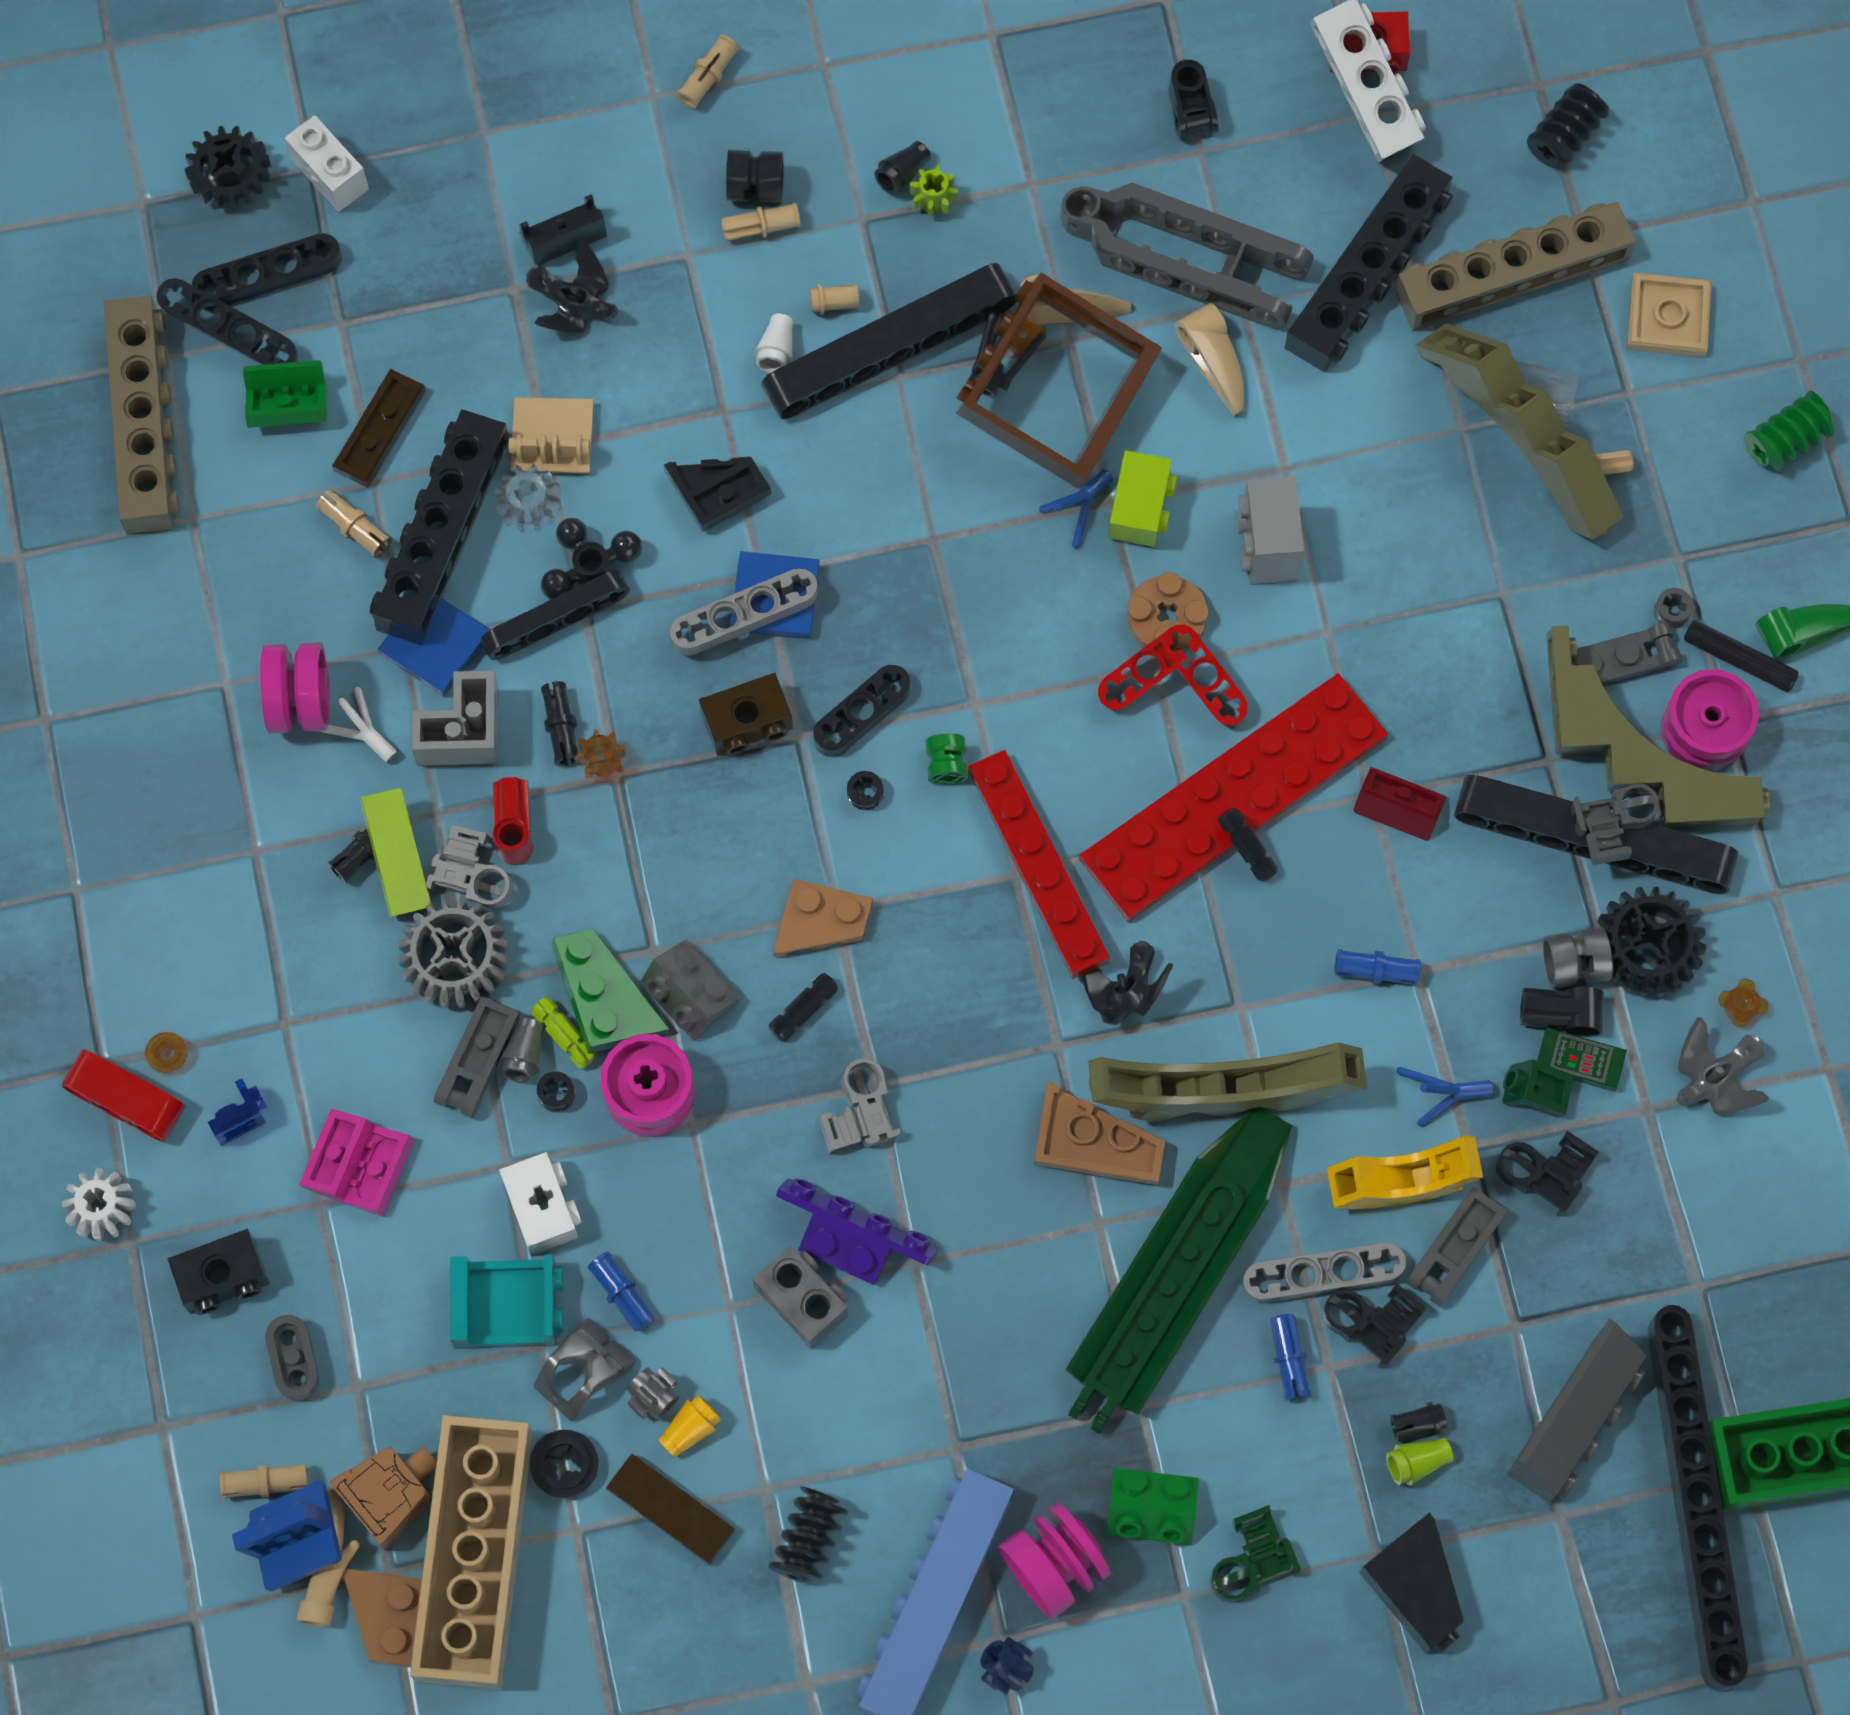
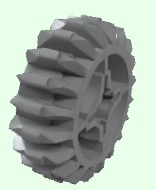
(465, 939)

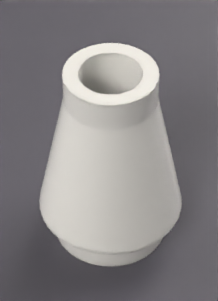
(775, 345)

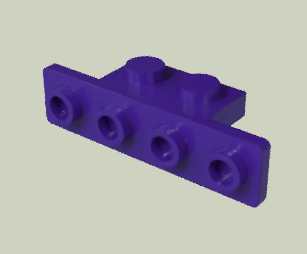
(850, 1237)

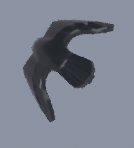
(577, 299)
(1129, 993)

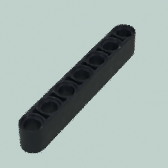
(889, 341)
(1549, 823)

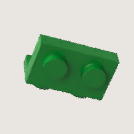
(285, 394)
(1152, 1506)

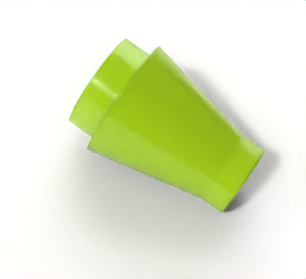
(1416, 1460)

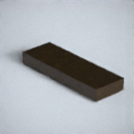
(379, 428)
(670, 1509)

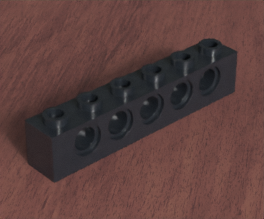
(1415, 183)
(412, 616)

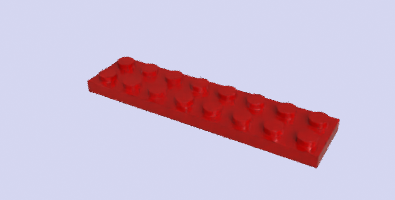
(1257, 776)

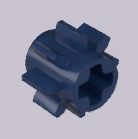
(1006, 1665)

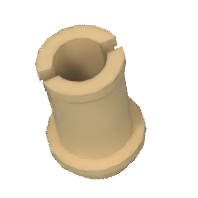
(834, 298)

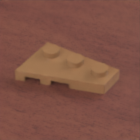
(1093, 1142)

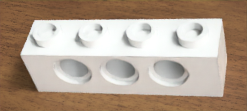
(1356, 19)

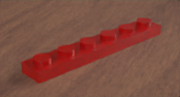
(1039, 864)

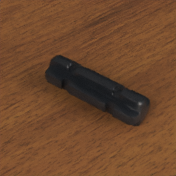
(1248, 844)
(803, 1007)

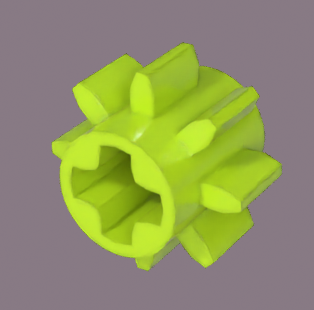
(933, 191)

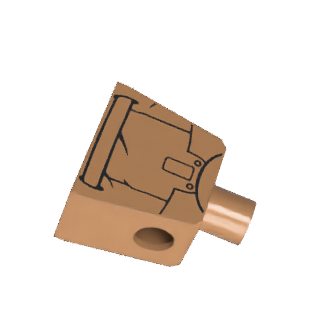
(386, 1492)

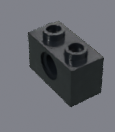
(195, 1266)

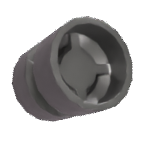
(1563, 961)

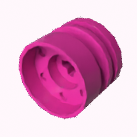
(1054, 1560)

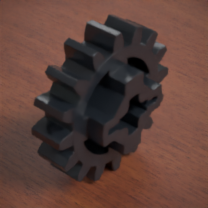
(227, 164)

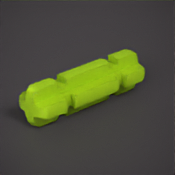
(562, 1032)

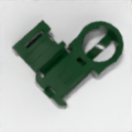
(1266, 1557)

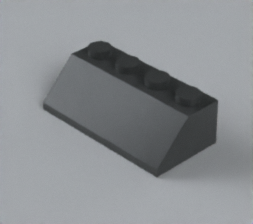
(1578, 1413)

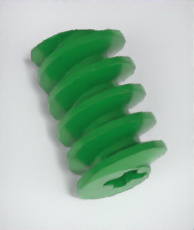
(1790, 432)

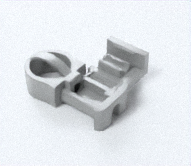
(464, 863)
(867, 1119)

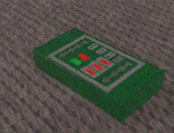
(1583, 1058)

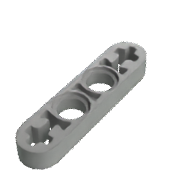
(741, 606)
(1322, 1266)

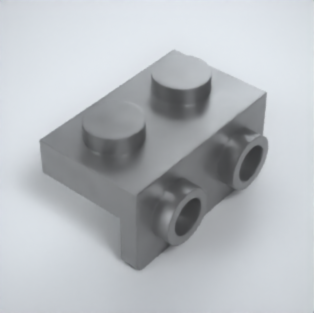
(689, 988)

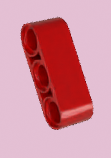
(123, 1095)

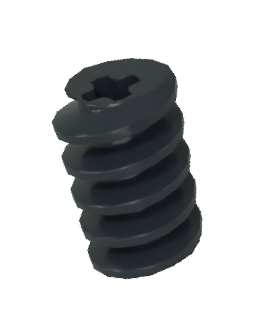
(1567, 125)
(808, 1537)

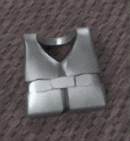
(601, 1363)

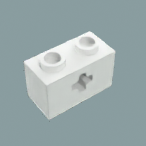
(326, 163)
(524, 1184)

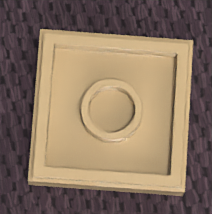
(1669, 315)

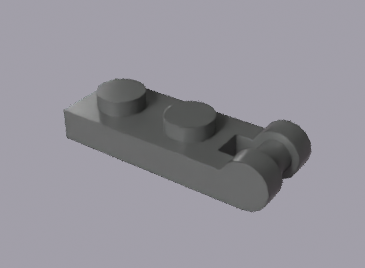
(1627, 657)
(477, 1055)
(1457, 1245)

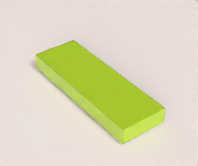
(395, 852)

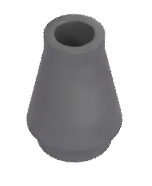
(522, 1053)

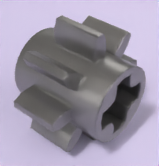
(652, 1393)

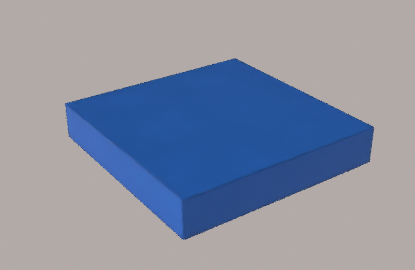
(759, 567)
(447, 648)

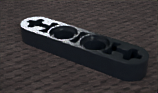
(264, 263)
(229, 322)
(555, 615)

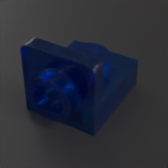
(237, 1120)

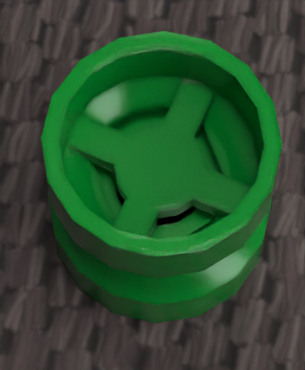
(946, 759)

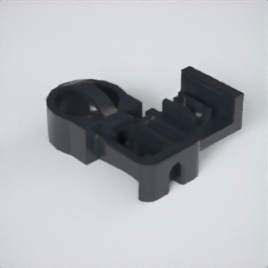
(1556, 1179)
(1382, 1327)

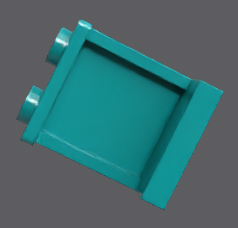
(505, 1302)

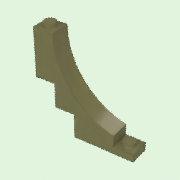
(1526, 414)
(1590, 722)

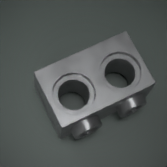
(793, 1302)

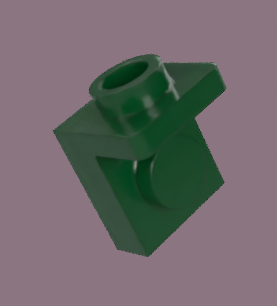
(1538, 1087)

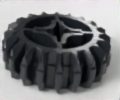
(1657, 956)

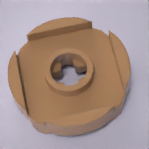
(1168, 592)

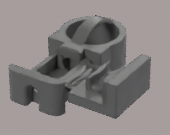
(1606, 827)

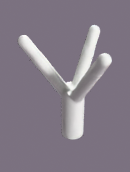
(367, 732)

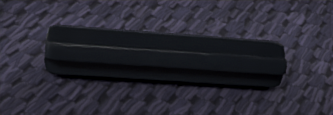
(1741, 655)

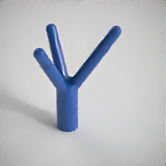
(1085, 496)
(1455, 1091)

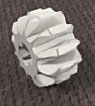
(100, 1187)

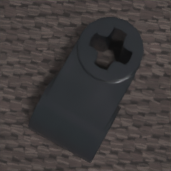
(1192, 106)

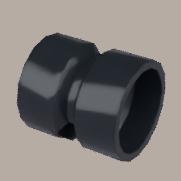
(754, 176)

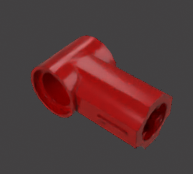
(512, 818)

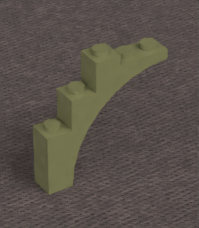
(1224, 1088)

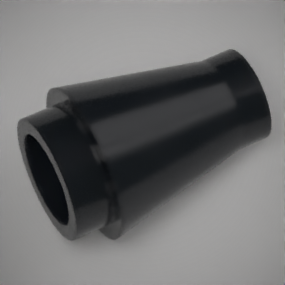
(901, 168)

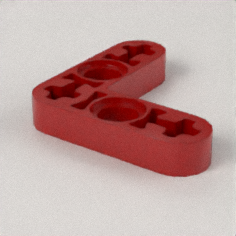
(1169, 662)

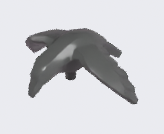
(1716, 1078)

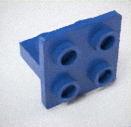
(291, 1536)

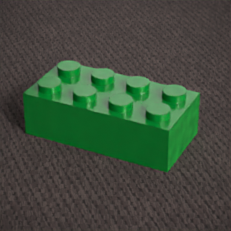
(1782, 1454)

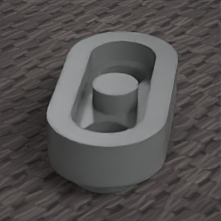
(292, 1359)

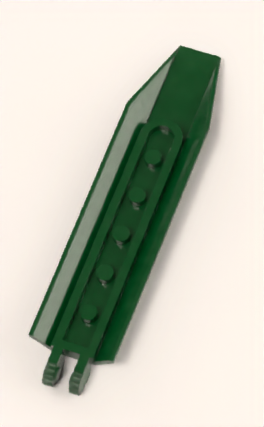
(1179, 1266)

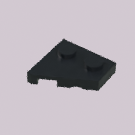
(718, 488)

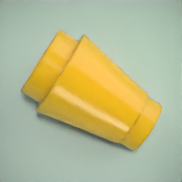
(690, 1425)

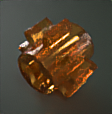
(600, 767)

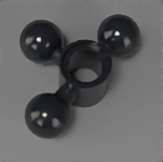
(572, 535)

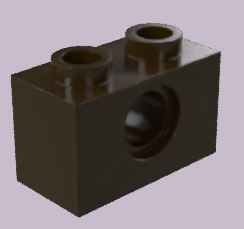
(758, 696)

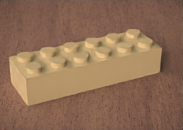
(471, 1553)

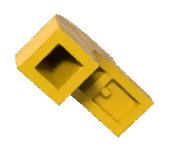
(1405, 1178)

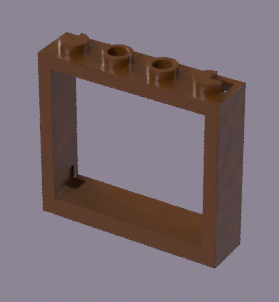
(1096, 321)

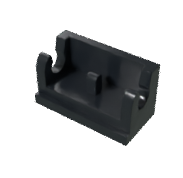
(562, 232)

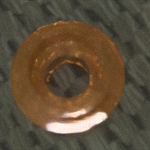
(160, 1042)

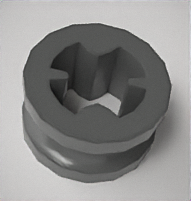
(1685, 604)

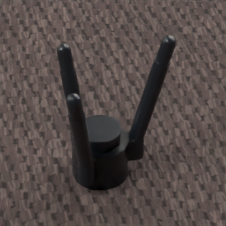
(1000, 379)

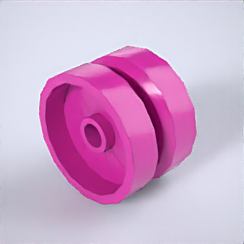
(295, 687)
(1710, 719)
(643, 1061)

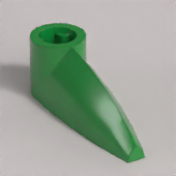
(1801, 628)

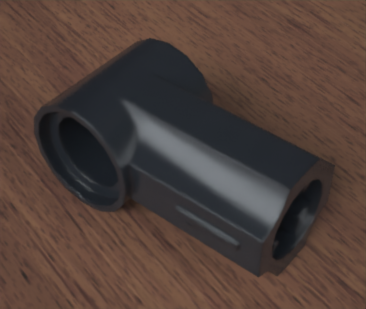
(1575, 1010)

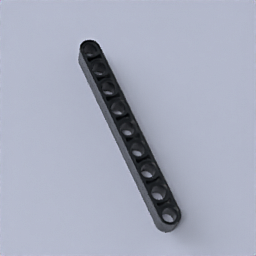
(1693, 1517)

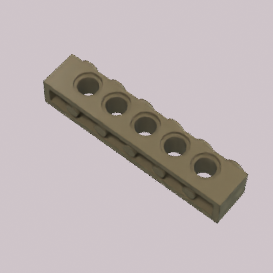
(1428, 306)
(124, 322)

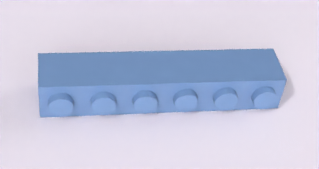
(937, 1596)

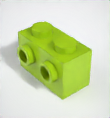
(1141, 497)

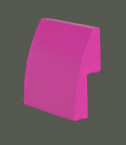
(357, 1162)

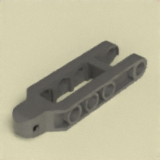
(1100, 214)

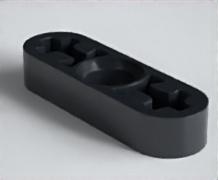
(890, 699)

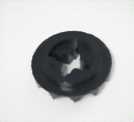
(556, 1446)

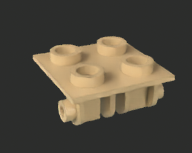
(552, 434)

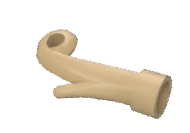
(317, 1605)

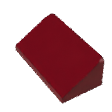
(1399, 804)

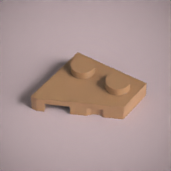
(821, 917)
(385, 1614)

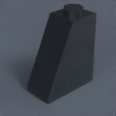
(1418, 1585)

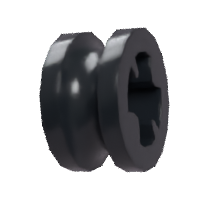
(853, 794)
(559, 1079)

